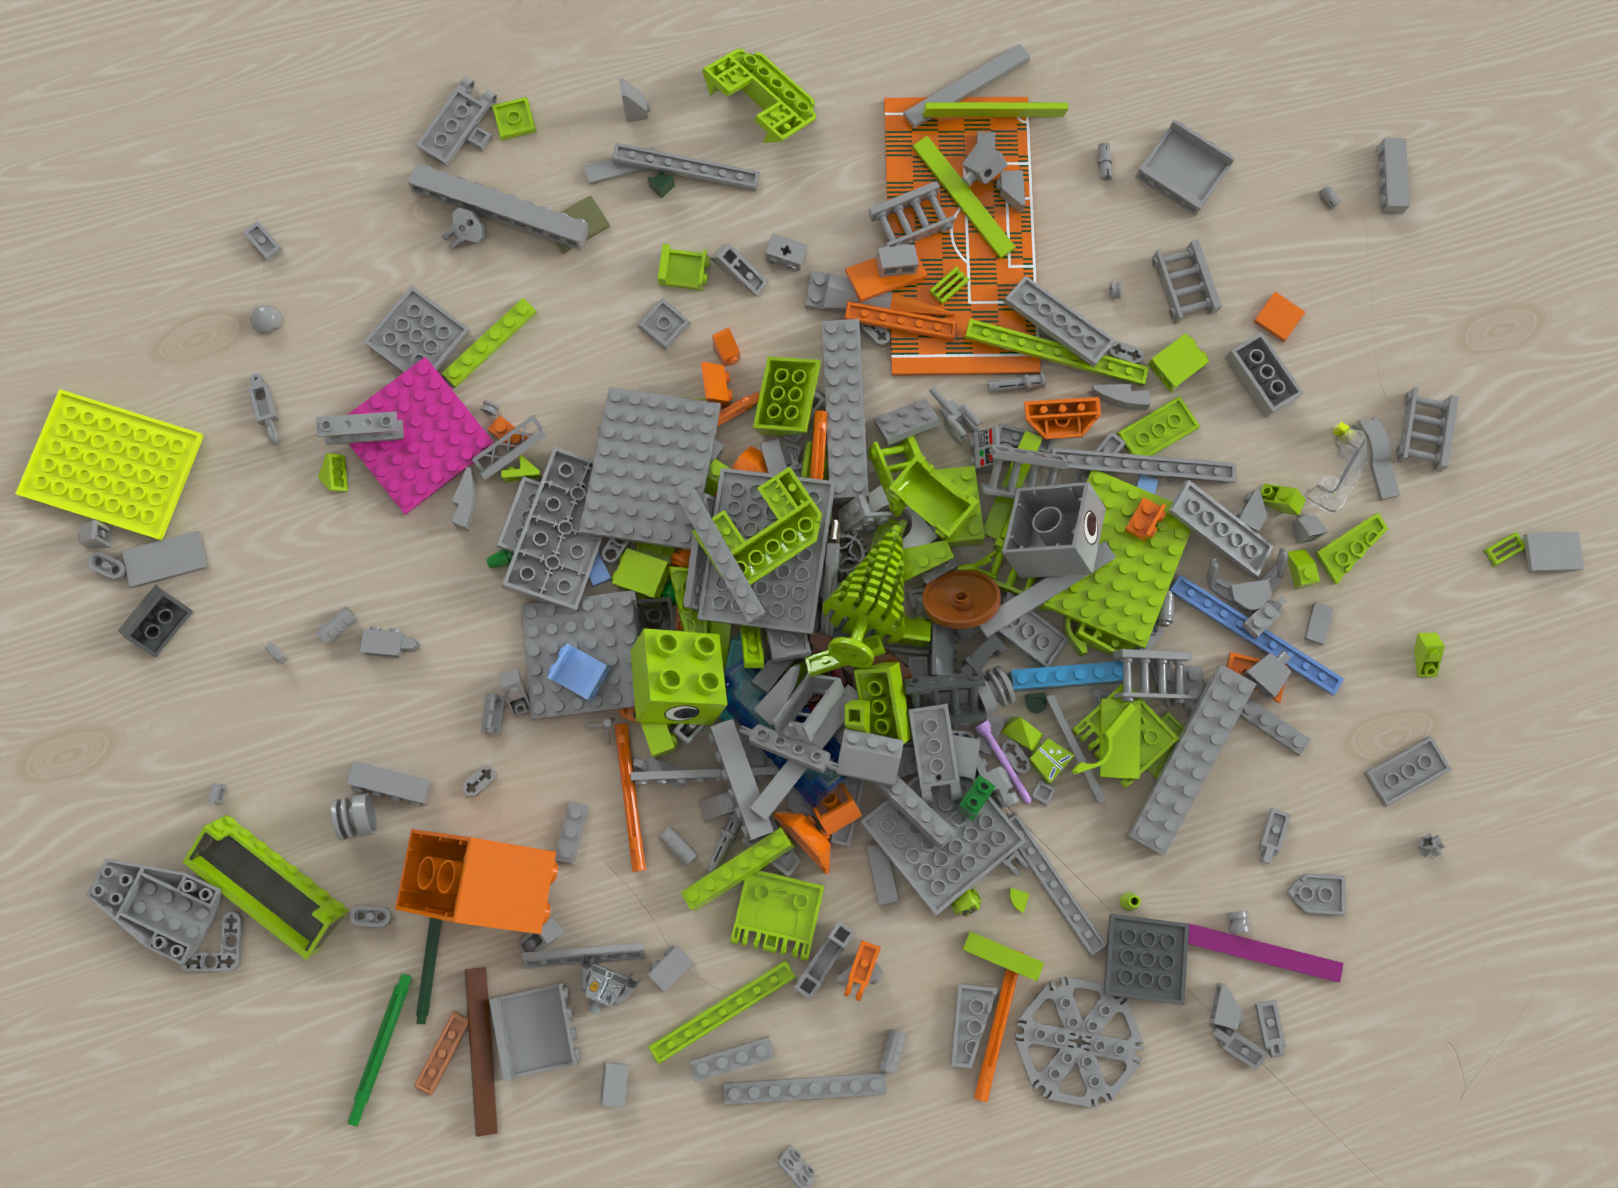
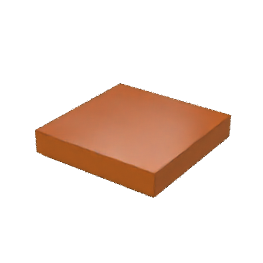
(1279, 316)

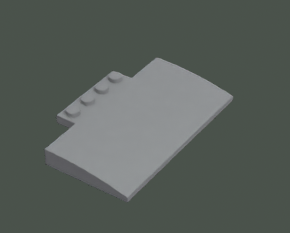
(543, 533)

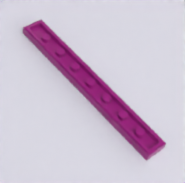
(1265, 953)

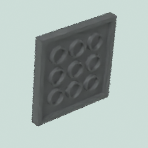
(1146, 959)

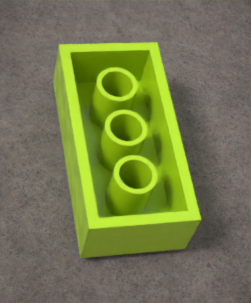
(972, 530)

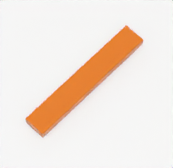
(901, 321)

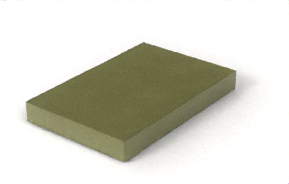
(589, 212)

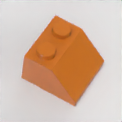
(715, 383)
(837, 810)

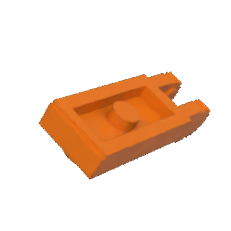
(862, 968)

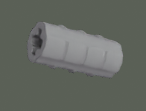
(336, 625)
(678, 846)
(892, 1051)

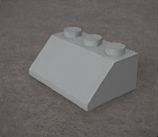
(869, 757)

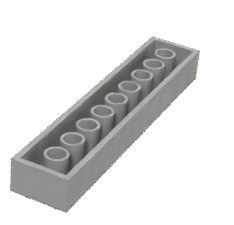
(845, 409)
(1190, 760)

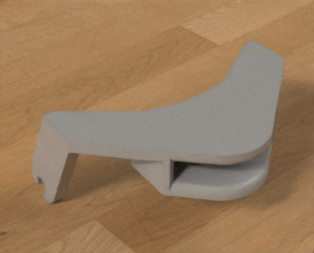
(1248, 595)

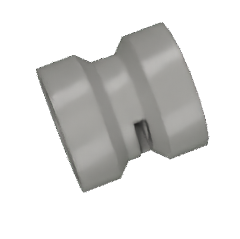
(1238, 922)

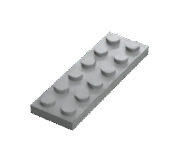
(1059, 321)
(1221, 528)

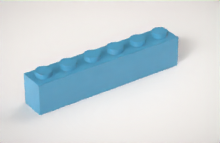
(1066, 676)

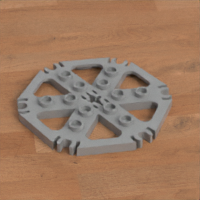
(1067, 1056)

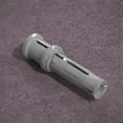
(1025, 382)
(728, 834)

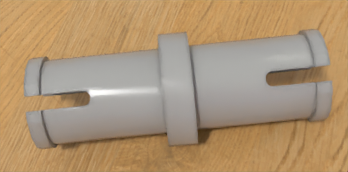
(1104, 161)

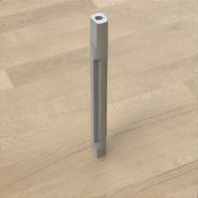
(830, 585)

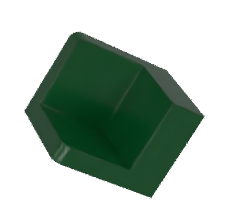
(661, 184)

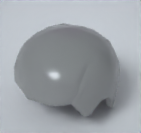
(265, 318)

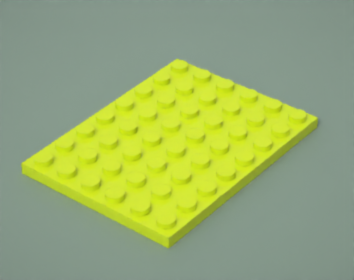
(110, 464)

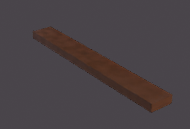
(481, 1051)

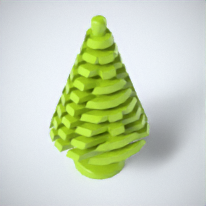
(869, 599)

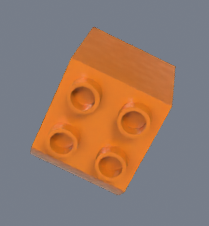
(476, 881)

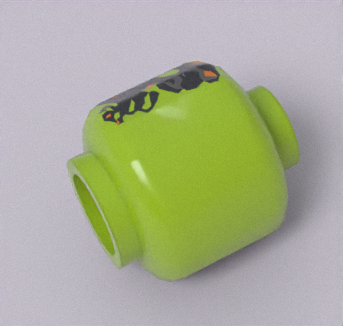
(967, 903)

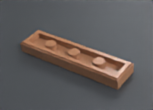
(442, 1053)

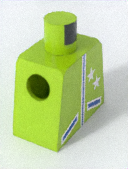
(1049, 759)

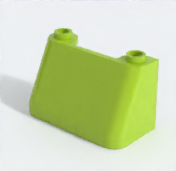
(933, 497)

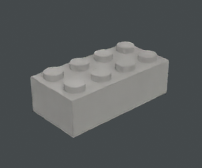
(1264, 374)

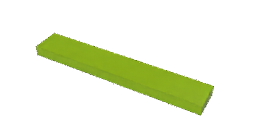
(1003, 505)

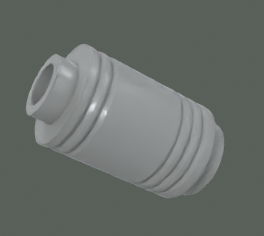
(1166, 614)

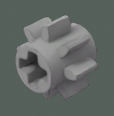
(1431, 846)

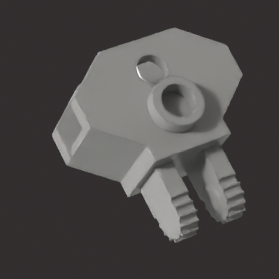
(463, 228)

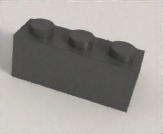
(155, 621)
(942, 650)

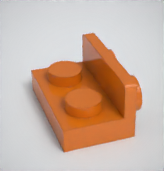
(1145, 518)

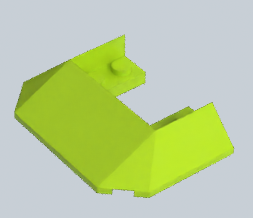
(784, 102)
(782, 540)

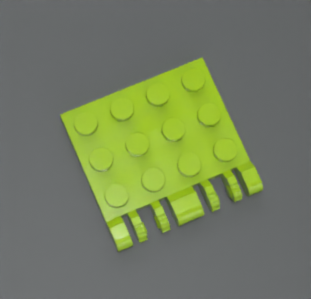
(1154, 734)
(779, 909)

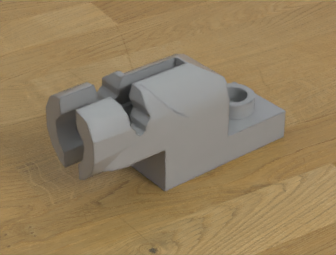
(1000, 779)

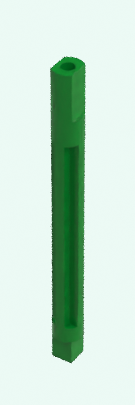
(379, 1049)

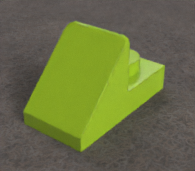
(526, 469)

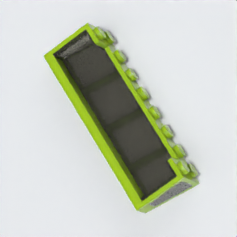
(265, 885)

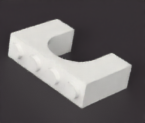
(920, 531)

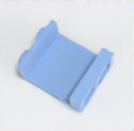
(578, 672)

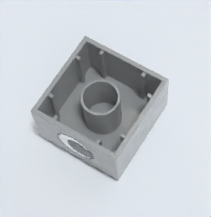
(1054, 530)

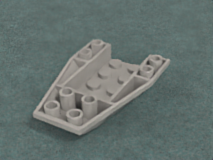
(157, 906)

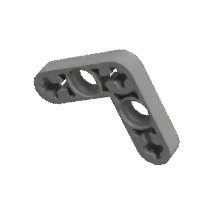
(226, 951)

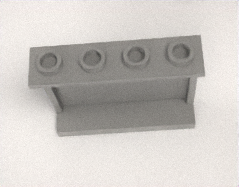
(1185, 167)
(534, 1031)

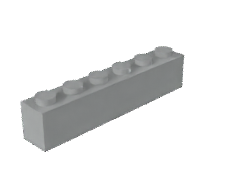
(739, 778)

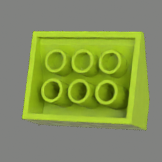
(786, 396)

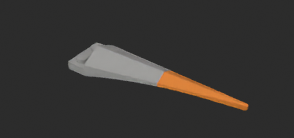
(833, 292)

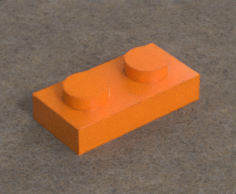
(501, 427)

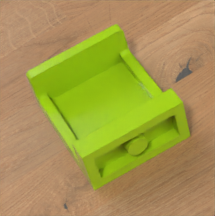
(683, 268)
(1178, 362)
(641, 574)

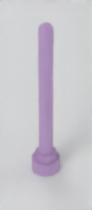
(984, 729)

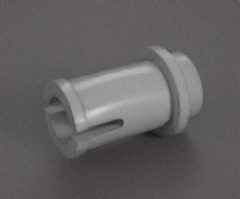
(1329, 196)

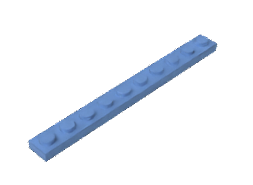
(1266, 641)

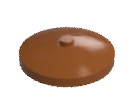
(961, 599)

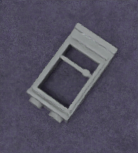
(784, 721)

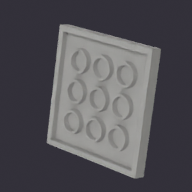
(415, 331)

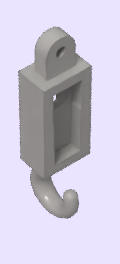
(264, 409)

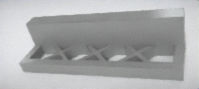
(513, 453)

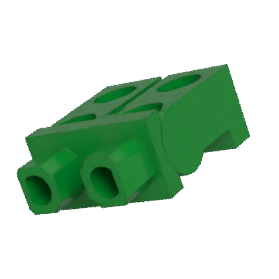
(975, 798)

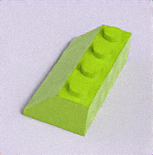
(885, 691)

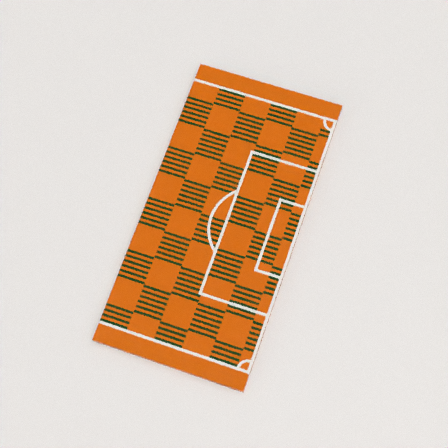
(962, 246)

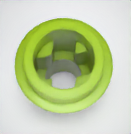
(1125, 901)

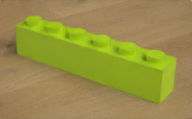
(738, 869)

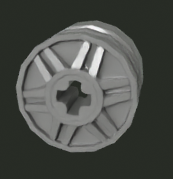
(998, 689)
(351, 817)

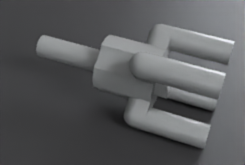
(955, 416)

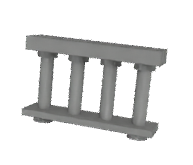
(912, 199)
(1199, 269)
(1445, 424)
(360, 428)
(1018, 457)
(1161, 658)

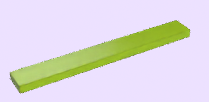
(995, 109)
(963, 197)
(722, 1012)

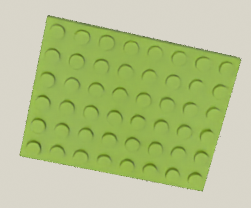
(1129, 590)

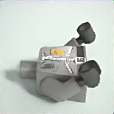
(604, 985)

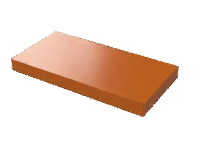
(867, 283)

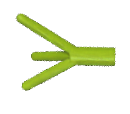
(974, 566)

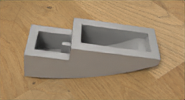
(1122, 396)
(465, 501)

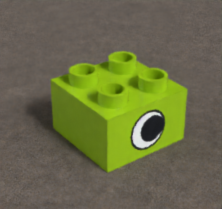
(678, 677)

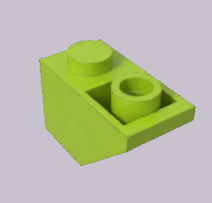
(1283, 498)
(1428, 654)
(858, 715)

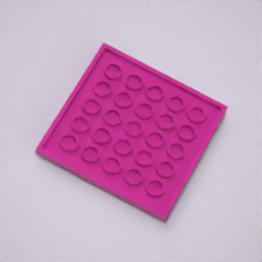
(437, 436)

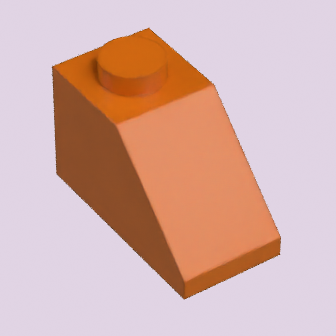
(726, 347)

